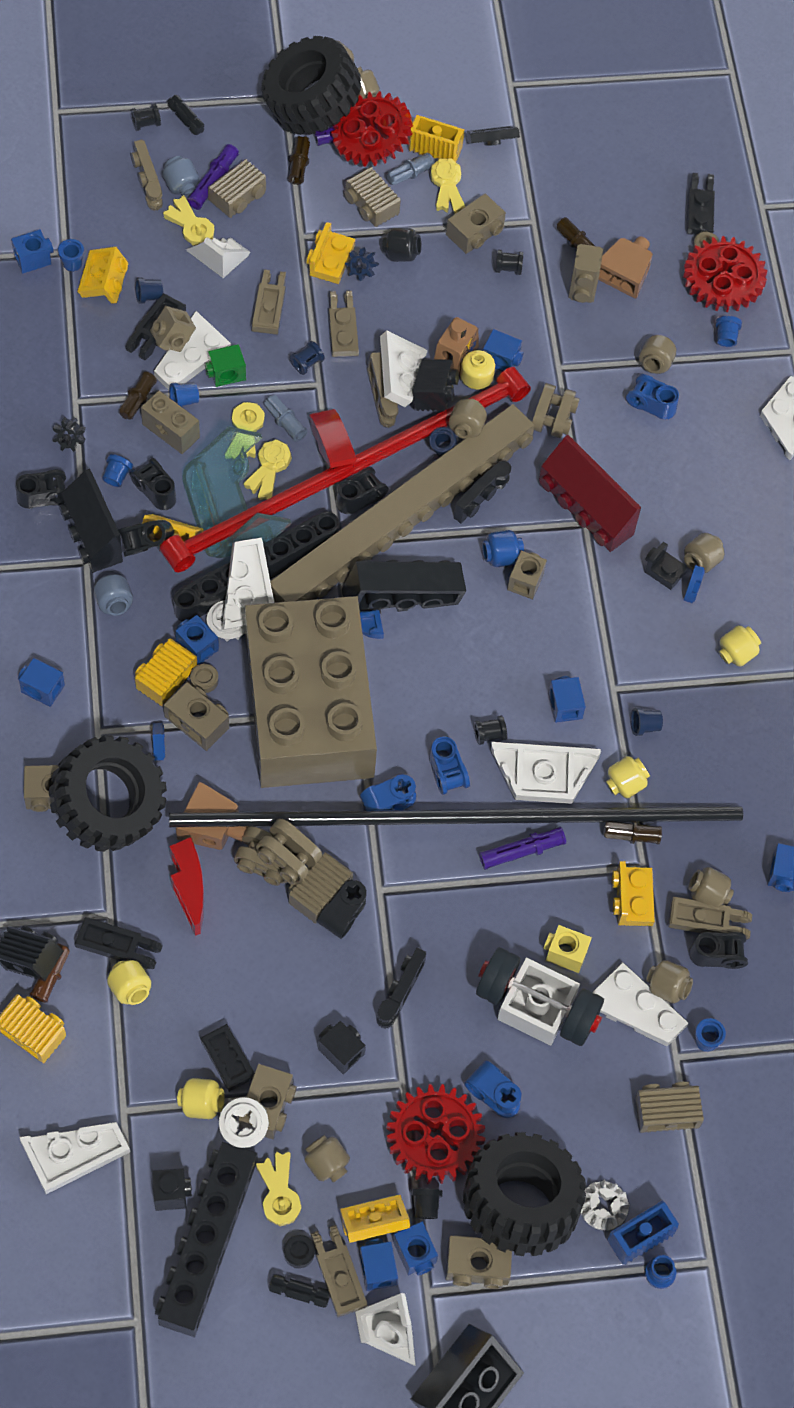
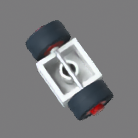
(539, 999)

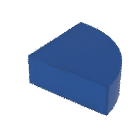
(694, 584)
(372, 624)
(158, 741)

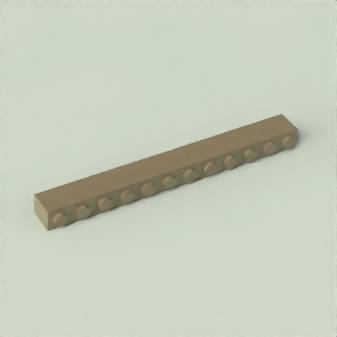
(404, 508)

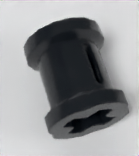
(139, 121)
(509, 262)
(490, 730)

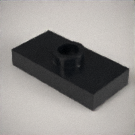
(492, 136)
(227, 1057)

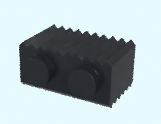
(434, 385)
(29, 952)

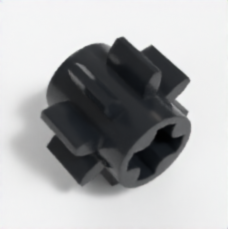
(71, 427)

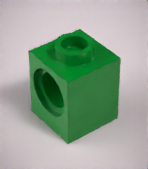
(226, 365)

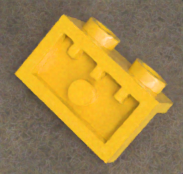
(330, 255)
(103, 274)
(634, 895)
(374, 1218)

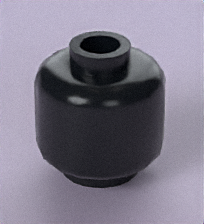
(402, 244)

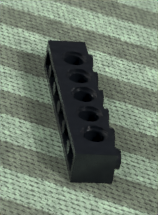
(187, 1317)

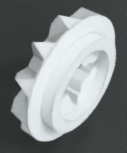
(215, 622)
(229, 1125)
(601, 1218)

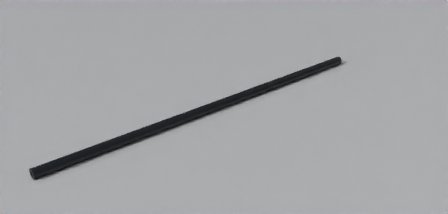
(466, 816)

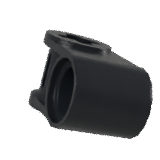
(152, 481)
(42, 489)
(364, 489)
(141, 537)
(341, 912)
(725, 949)

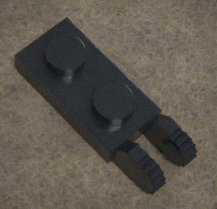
(701, 206)
(143, 329)
(482, 490)
(115, 942)
(401, 989)

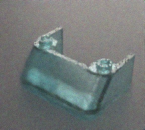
(215, 490)

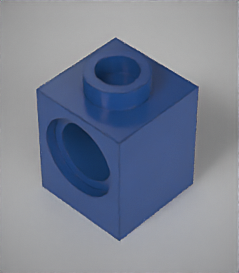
(32, 251)
(504, 350)
(201, 648)
(41, 682)
(566, 699)
(782, 868)
(418, 1236)
(378, 1264)

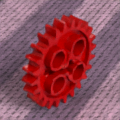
(380, 119)
(725, 274)
(417, 1153)

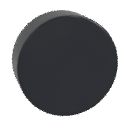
(299, 1251)

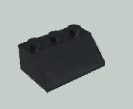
(91, 523)
(470, 1374)

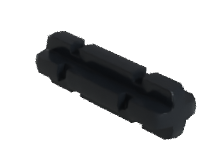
(186, 115)
(299, 1290)

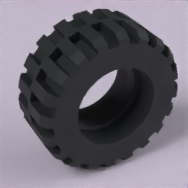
(323, 102)
(132, 768)
(514, 1225)

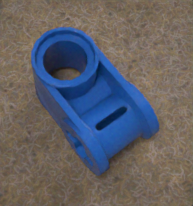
(654, 397)
(448, 770)
(387, 794)
(491, 1086)

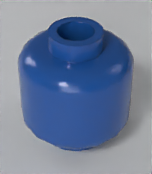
(502, 548)

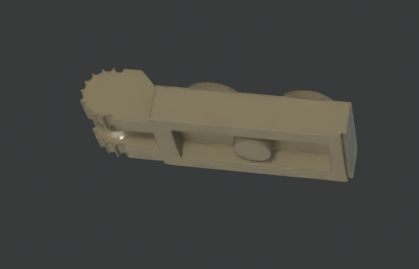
(147, 175)
(269, 304)
(343, 327)
(385, 408)
(701, 917)
(339, 1274)

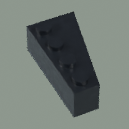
(405, 584)

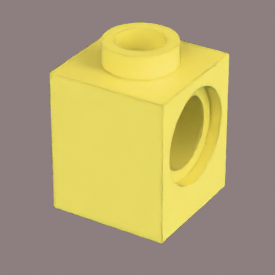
(569, 960)

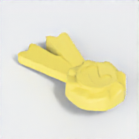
(446, 175)
(194, 228)
(248, 417)
(273, 457)
(281, 1203)

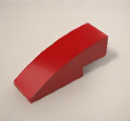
(332, 438)
(188, 882)

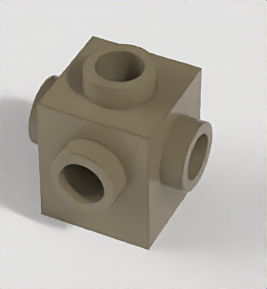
(172, 329)

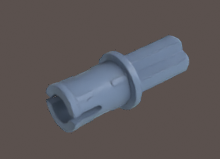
(410, 169)
(285, 418)

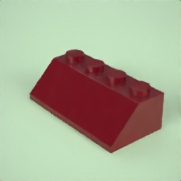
(590, 494)

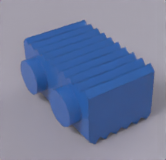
(643, 1232)

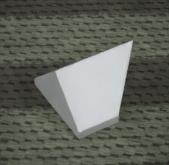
(220, 255)
(388, 1327)

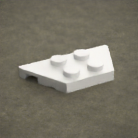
(780, 416)
(544, 771)

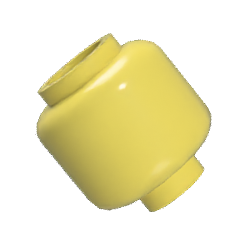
(477, 369)
(739, 645)
(627, 777)
(129, 982)
(201, 1098)

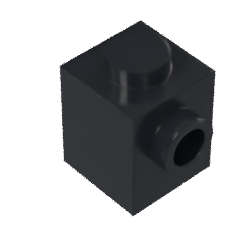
(341, 1046)
(170, 1189)

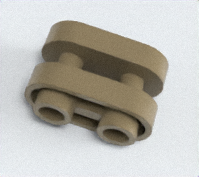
(561, 423)
(288, 851)
(250, 862)

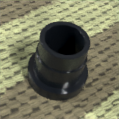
(426, 1202)

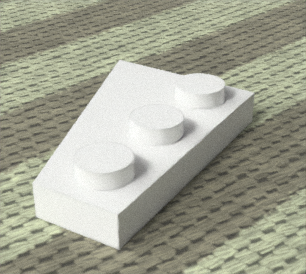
(189, 362)
(400, 367)
(247, 581)
(632, 1003)
(72, 1154)

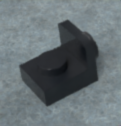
(664, 566)

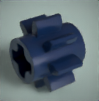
(357, 269)

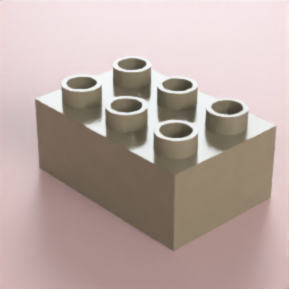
(310, 692)

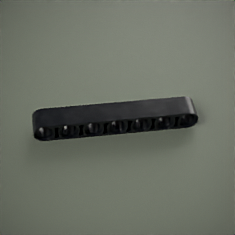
(286, 543)

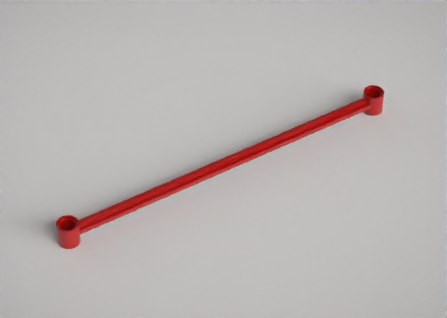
(181, 553)

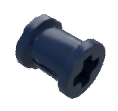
(307, 357)

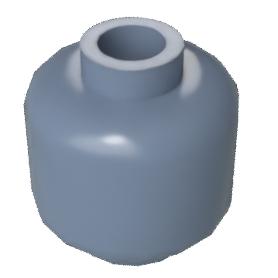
(180, 175)
(113, 594)

